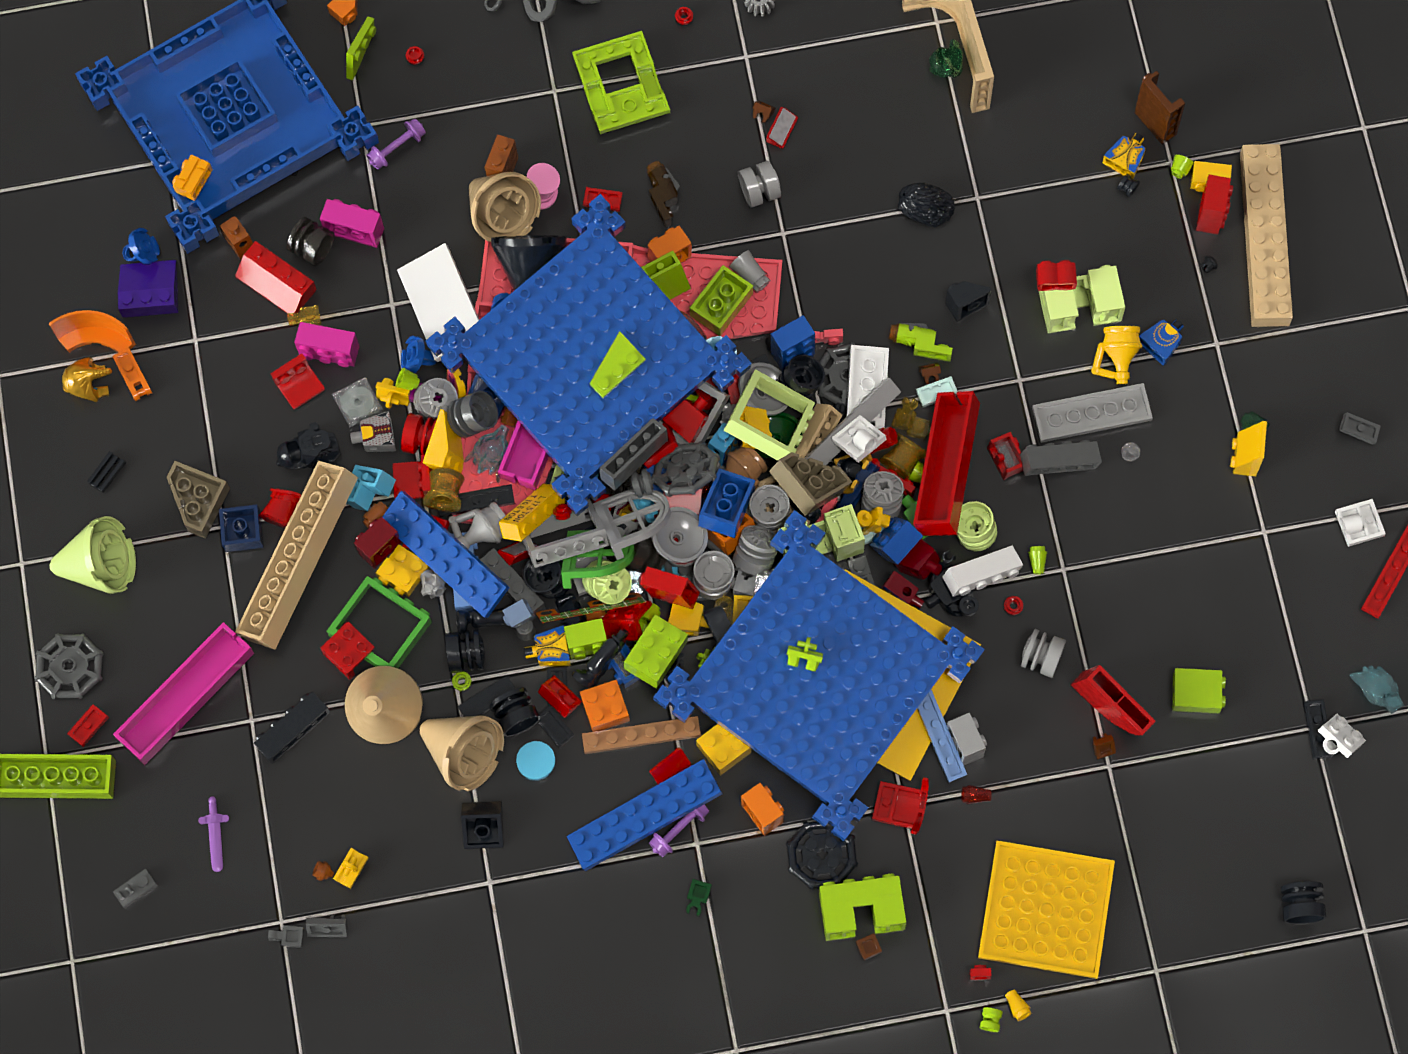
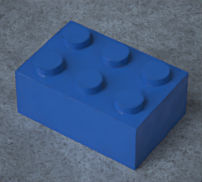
(792, 340)
(726, 503)

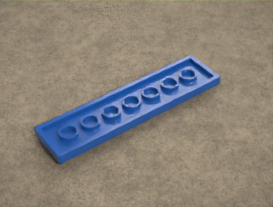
(445, 554)
(644, 815)

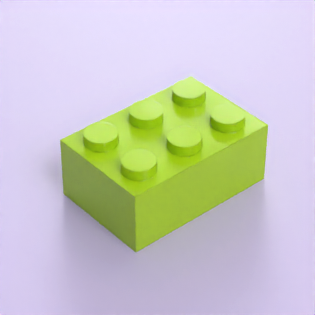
(721, 300)
(655, 651)

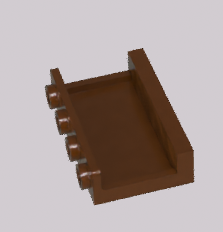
(1157, 111)

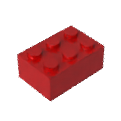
(1214, 204)

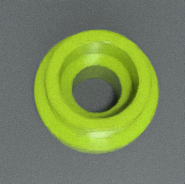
(461, 675)

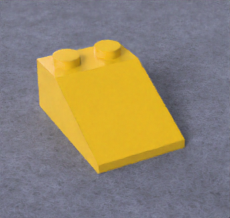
(444, 446)
(1249, 450)

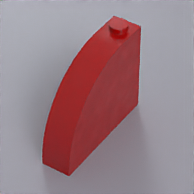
(1112, 700)

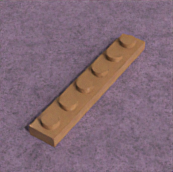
(640, 735)

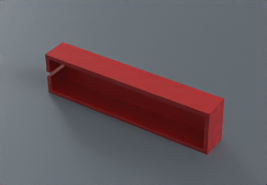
(946, 463)

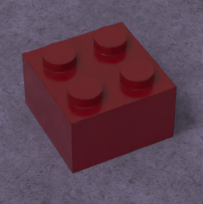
(377, 542)

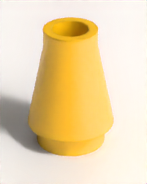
(1019, 1008)

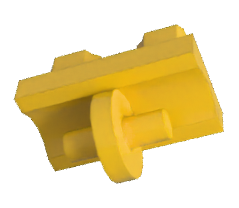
(391, 394)
(873, 520)
(350, 868)

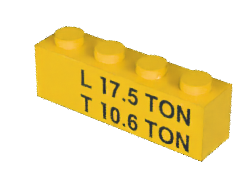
(530, 513)

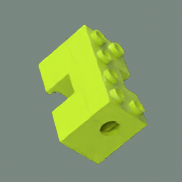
(840, 899)

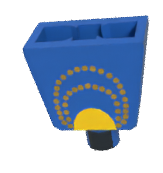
(1162, 340)

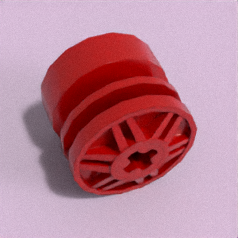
(416, 433)

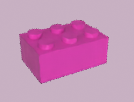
(352, 222)
(327, 344)

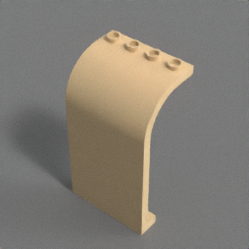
(973, 45)

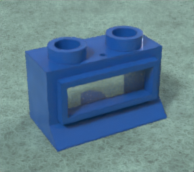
(617, 665)

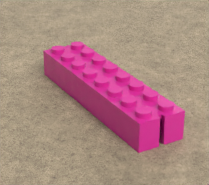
(523, 459)
(183, 693)

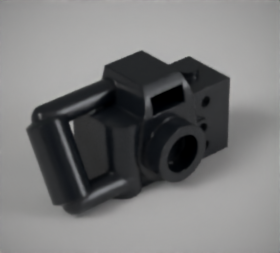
(569, 603)

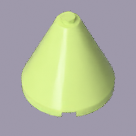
(98, 557)

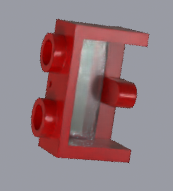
(1006, 455)

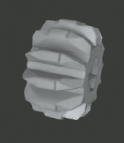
(759, 7)

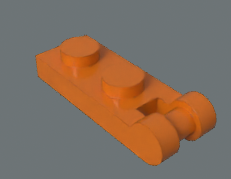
(131, 373)

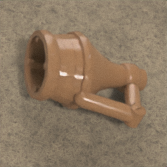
(746, 463)

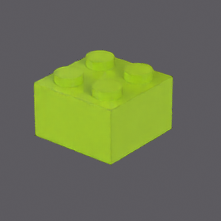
(585, 638)

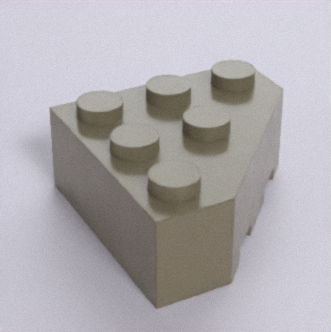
(809, 481)
(197, 497)

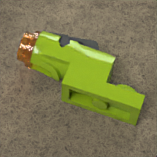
(922, 338)

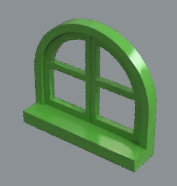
(570, 571)

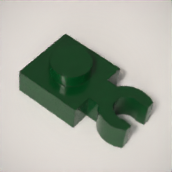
(699, 894)

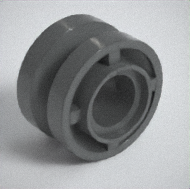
(642, 483)

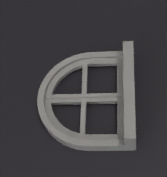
(610, 524)

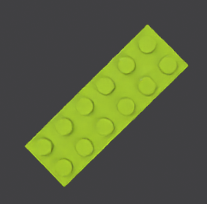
(57, 776)

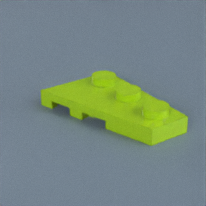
(358, 47)
(616, 366)

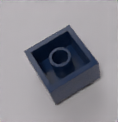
(241, 528)

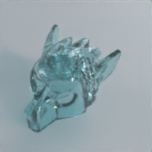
(490, 451)
(1376, 684)

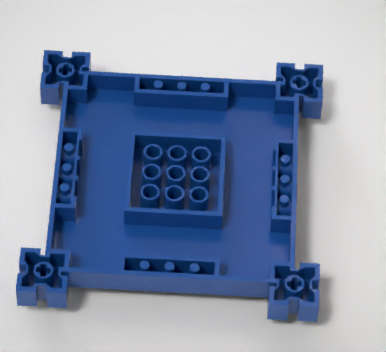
(234, 98)
(555, 332)
(826, 722)

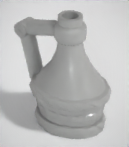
(484, 526)

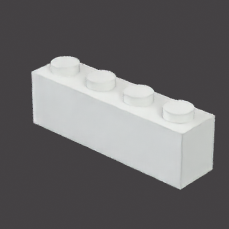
(982, 571)

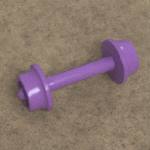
(414, 129)
(660, 844)

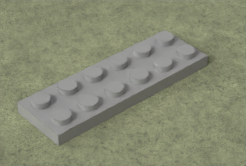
(1092, 412)

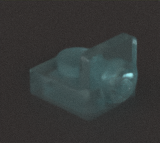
(636, 587)

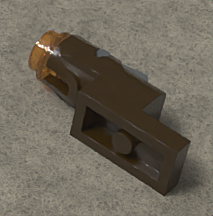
(664, 191)

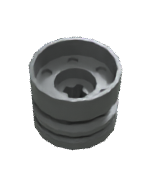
(472, 414)

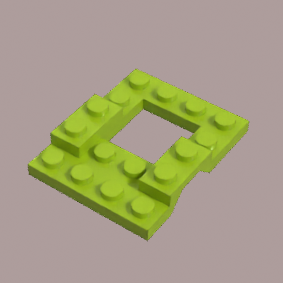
(628, 104)

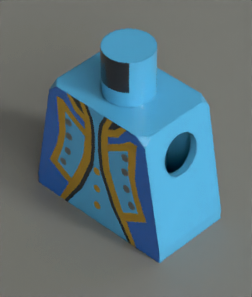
(723, 443)

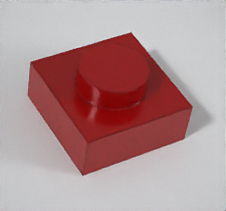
(980, 972)

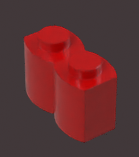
(1056, 276)

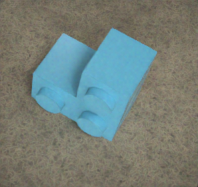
(369, 482)

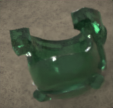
(947, 61)

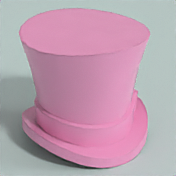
(547, 181)

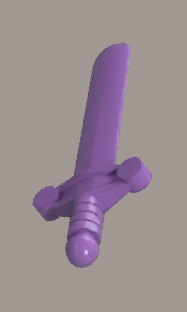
(213, 821)

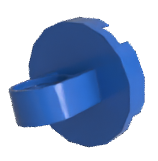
(142, 246)
(416, 355)

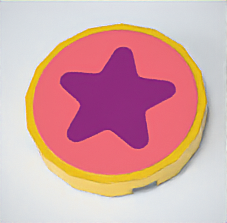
(456, 382)

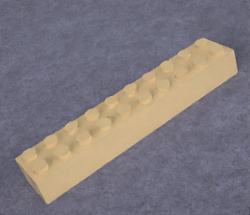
(1266, 235)
(296, 555)

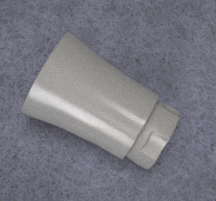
(749, 269)

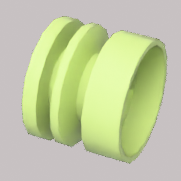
(976, 516)
(607, 591)

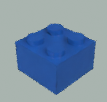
(896, 540)

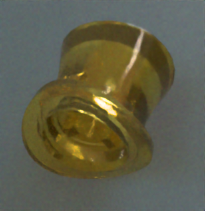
(903, 456)
(444, 490)

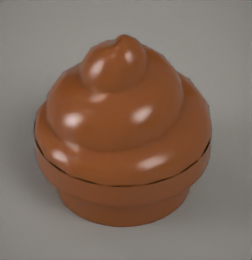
(322, 871)

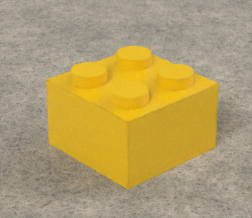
(722, 748)

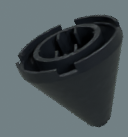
(526, 254)

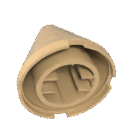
(503, 205)
(383, 704)
(464, 748)

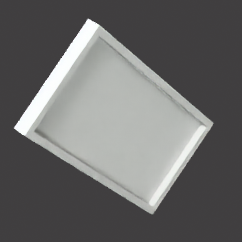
(437, 292)

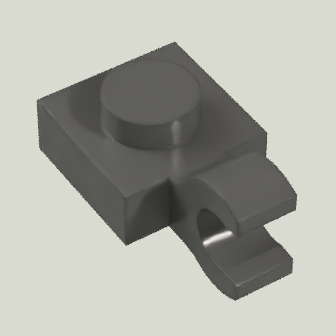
(290, 936)

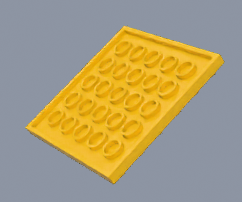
(1046, 909)

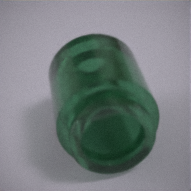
(1251, 419)

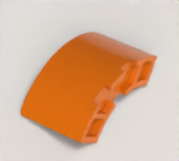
(91, 327)

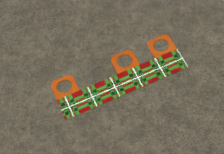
(638, 599)

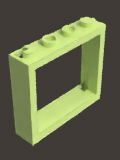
(759, 439)

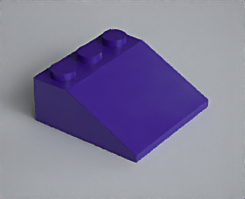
(148, 289)

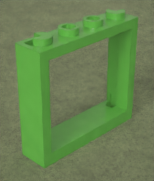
(405, 603)

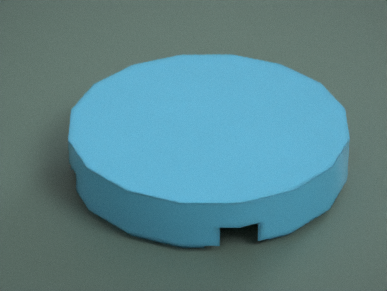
(535, 760)

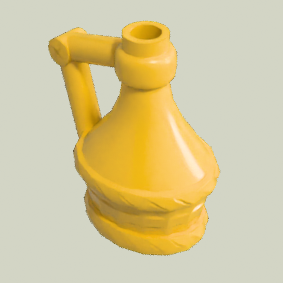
(1121, 345)

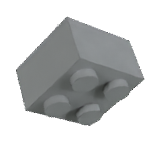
(967, 738)

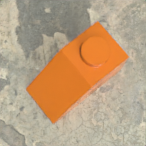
(343, 10)

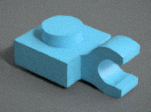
(642, 503)

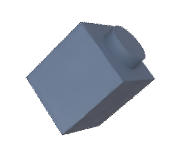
(518, 614)

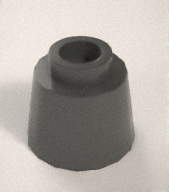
(526, 631)

